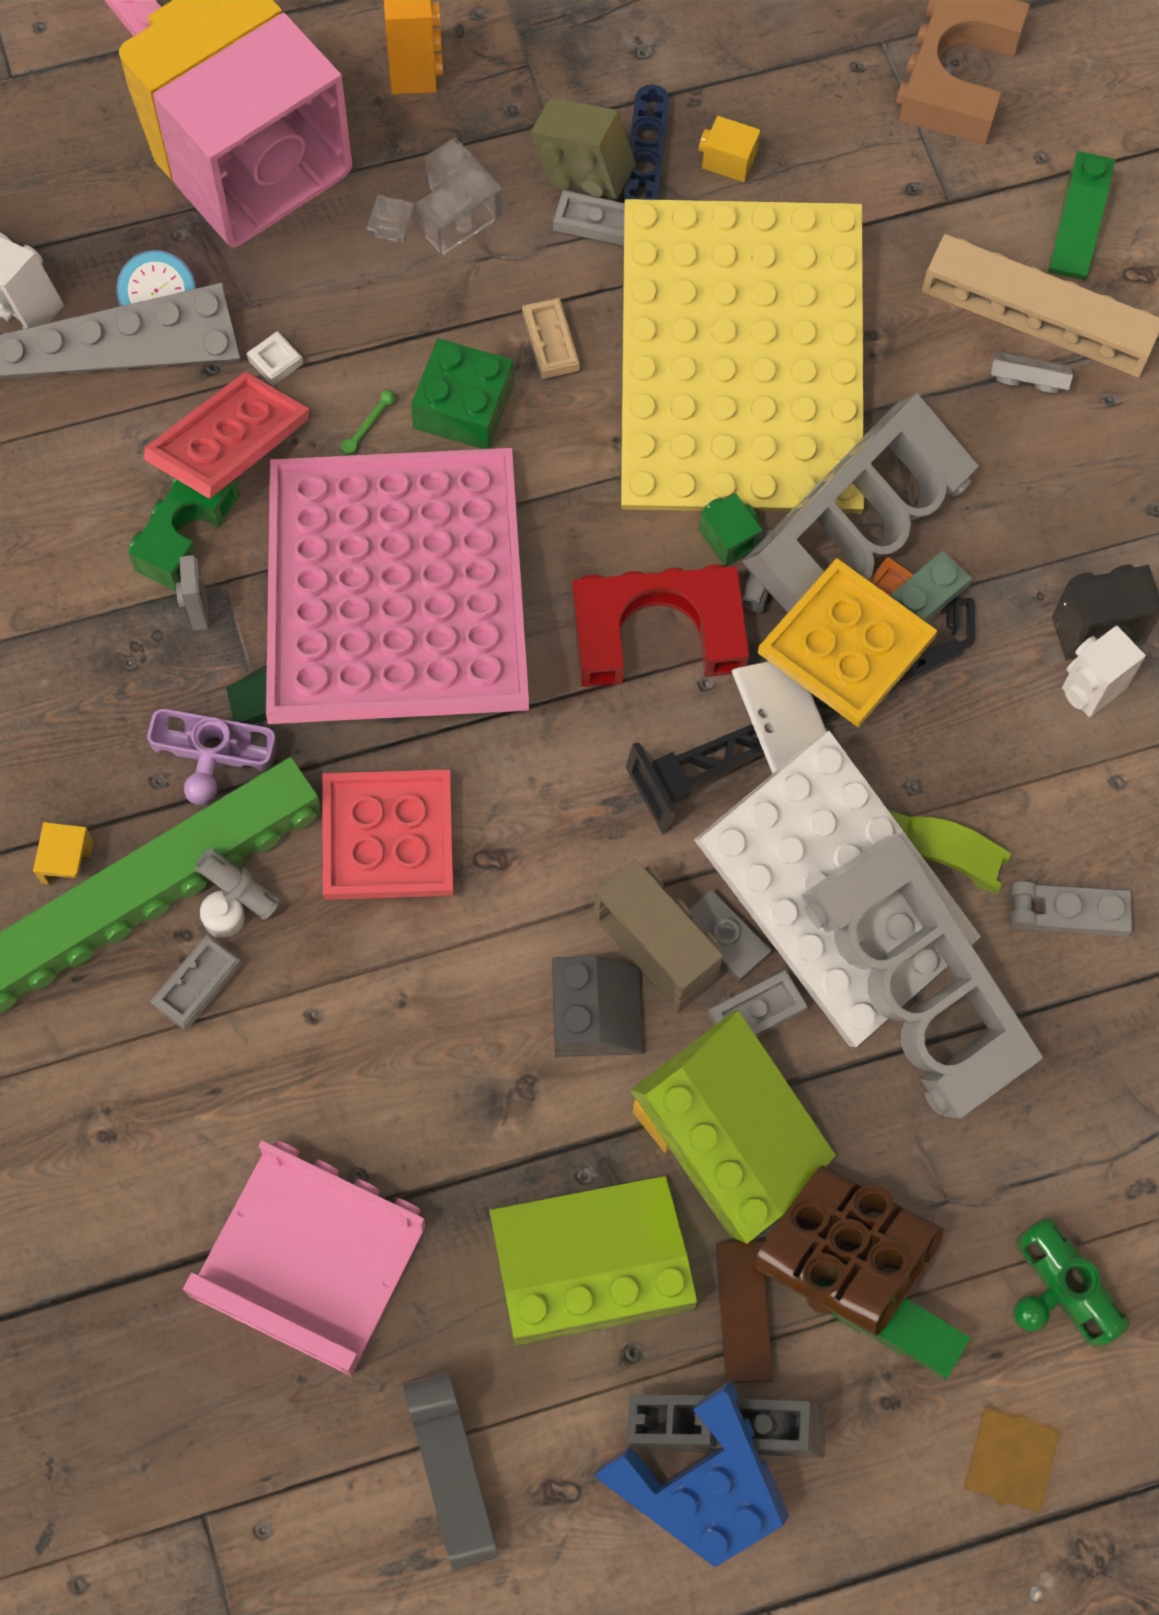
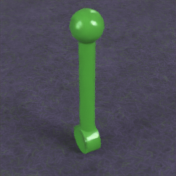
(349, 446)

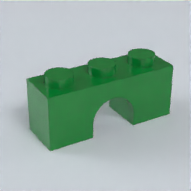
(159, 546)

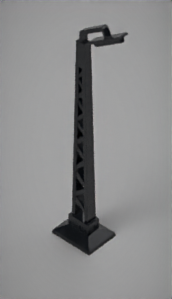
(665, 782)

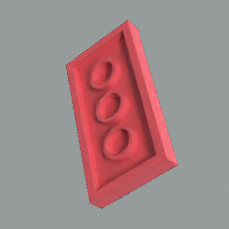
(226, 434)

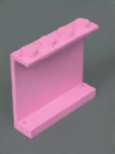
(309, 1257)

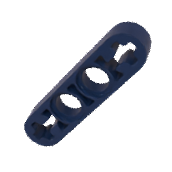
(648, 150)

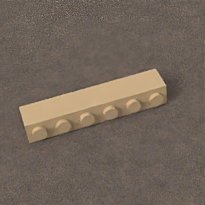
(1041, 305)

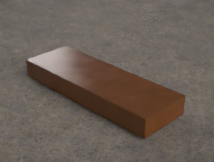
(743, 1314)

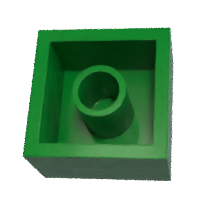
(462, 394)

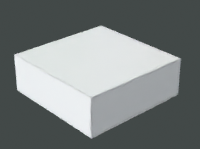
(275, 358)

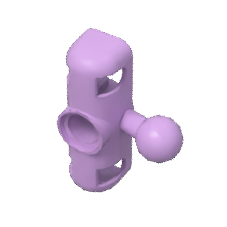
(233, 751)

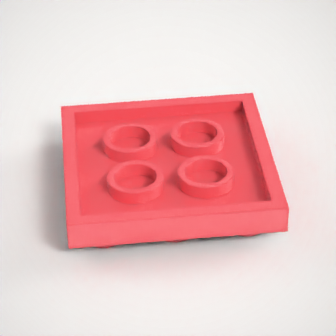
(387, 834)

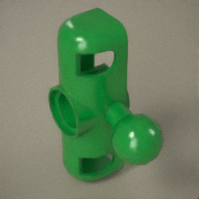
(1093, 1301)

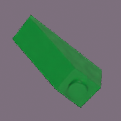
(1081, 215)

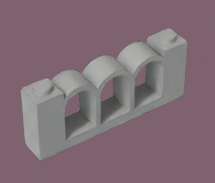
(923, 447)
(990, 1060)

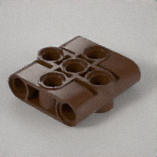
(839, 1210)

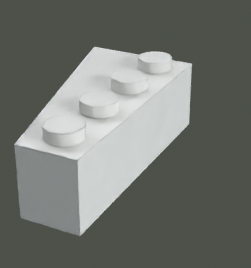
(25, 286)

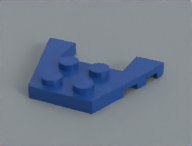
(717, 1502)

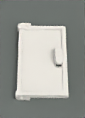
(786, 708)

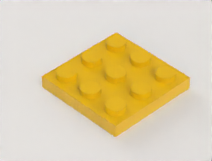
(847, 642)

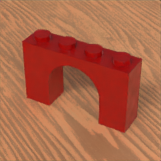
(704, 595)

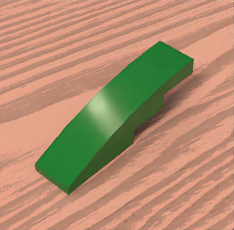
(918, 1336)

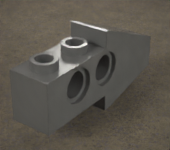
(778, 1425)

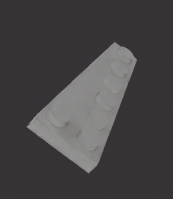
(152, 333)

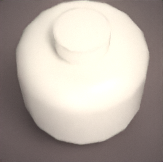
(221, 916)

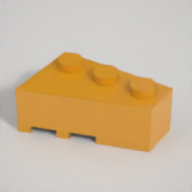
(413, 44)

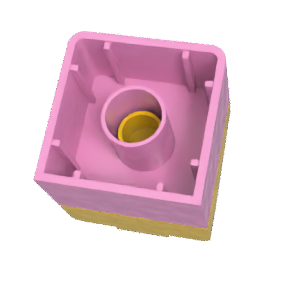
(238, 110)

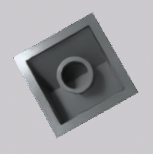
(596, 1007)

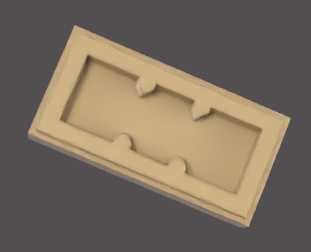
(550, 338)

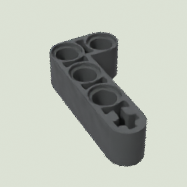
(450, 1470)

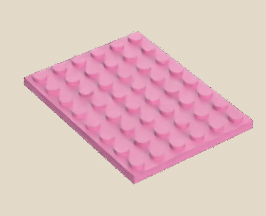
(394, 587)

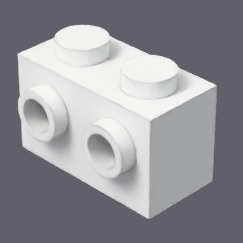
(1101, 670)

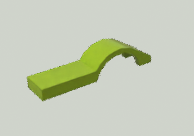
(956, 847)

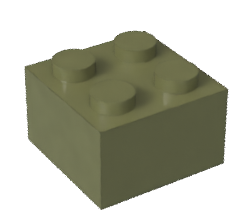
(583, 148)

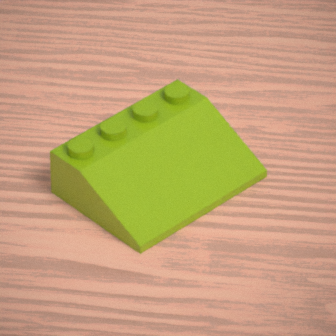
(734, 1127)
(592, 1260)

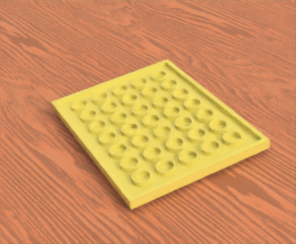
(739, 352)

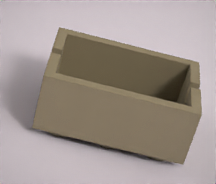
(657, 934)

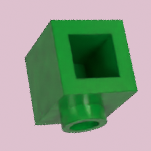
(730, 528)

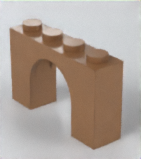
(935, 96)

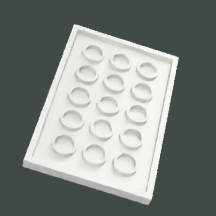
(790, 838)

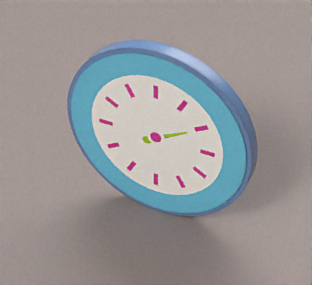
(152, 276)

